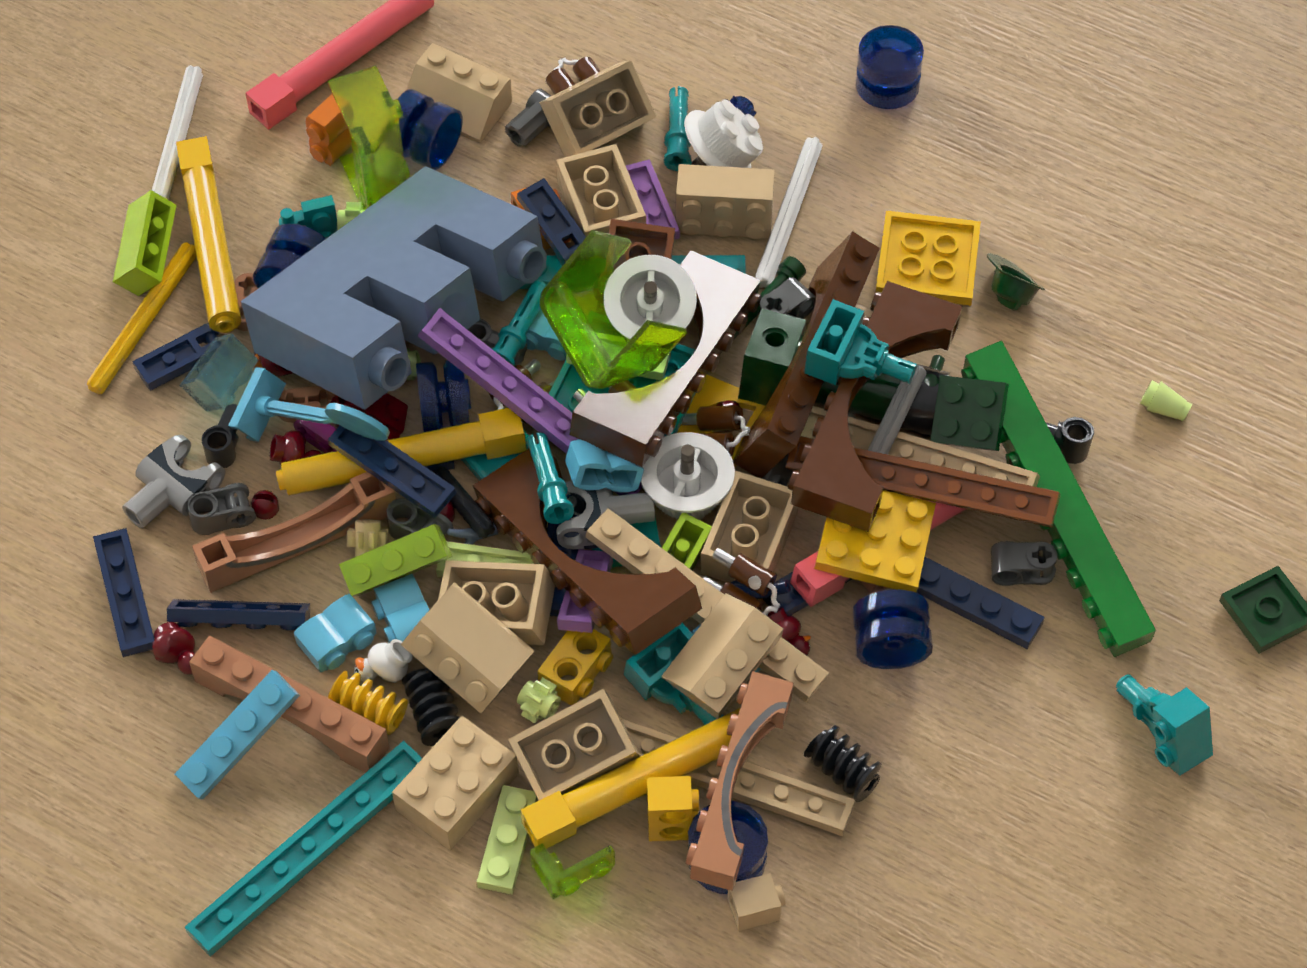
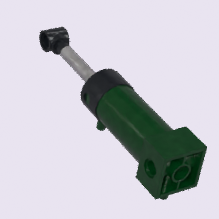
(778, 339)

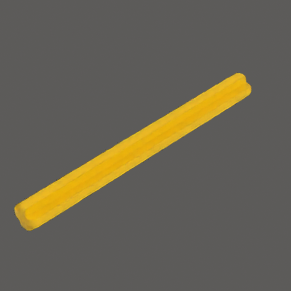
(141, 319)

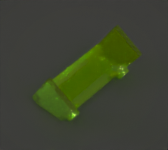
(375, 135)
(578, 317)

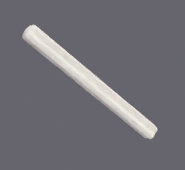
(177, 131)
(788, 211)

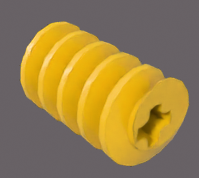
(368, 703)

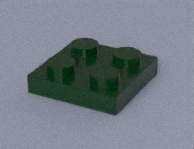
(969, 413)
(1267, 609)

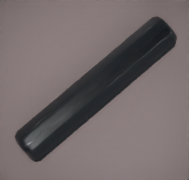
(467, 506)

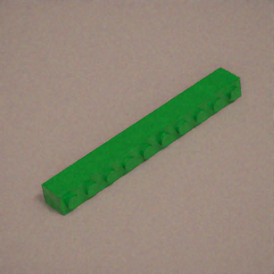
(1075, 529)

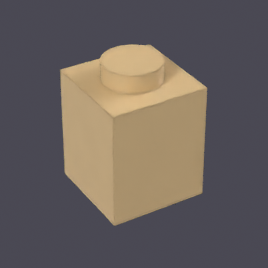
(756, 902)

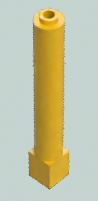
(209, 234)
(495, 434)
(560, 815)

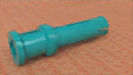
(676, 138)
(513, 336)
(551, 488)

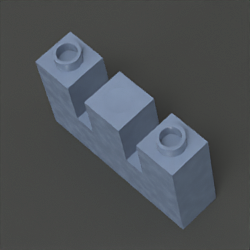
(383, 276)

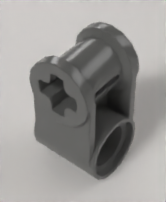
(789, 299)
(221, 509)
(417, 519)
(1021, 563)

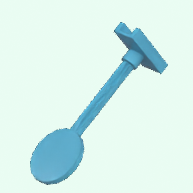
(261, 402)

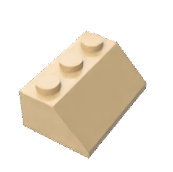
(464, 85)
(467, 647)
(723, 654)

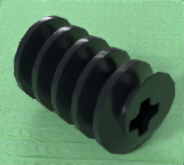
(430, 704)
(844, 763)

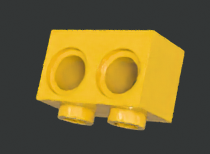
(568, 660)
(670, 807)

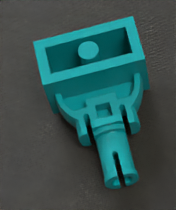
(851, 349)
(648, 666)
(1177, 722)

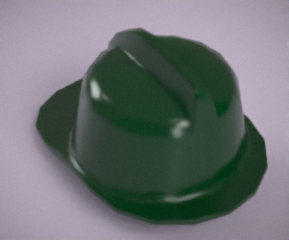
(1011, 283)

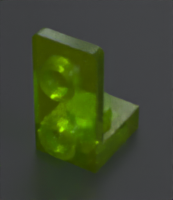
(567, 881)

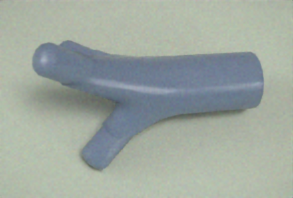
(468, 534)

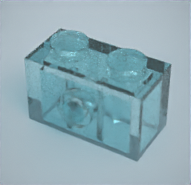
(219, 373)

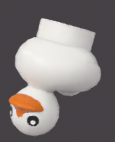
(386, 660)

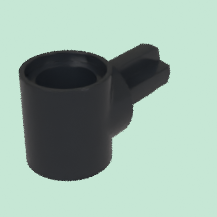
(221, 436)

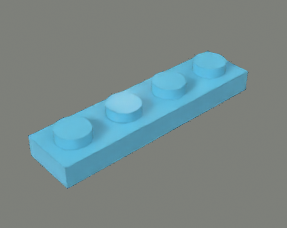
(237, 734)

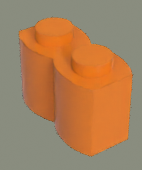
(327, 132)

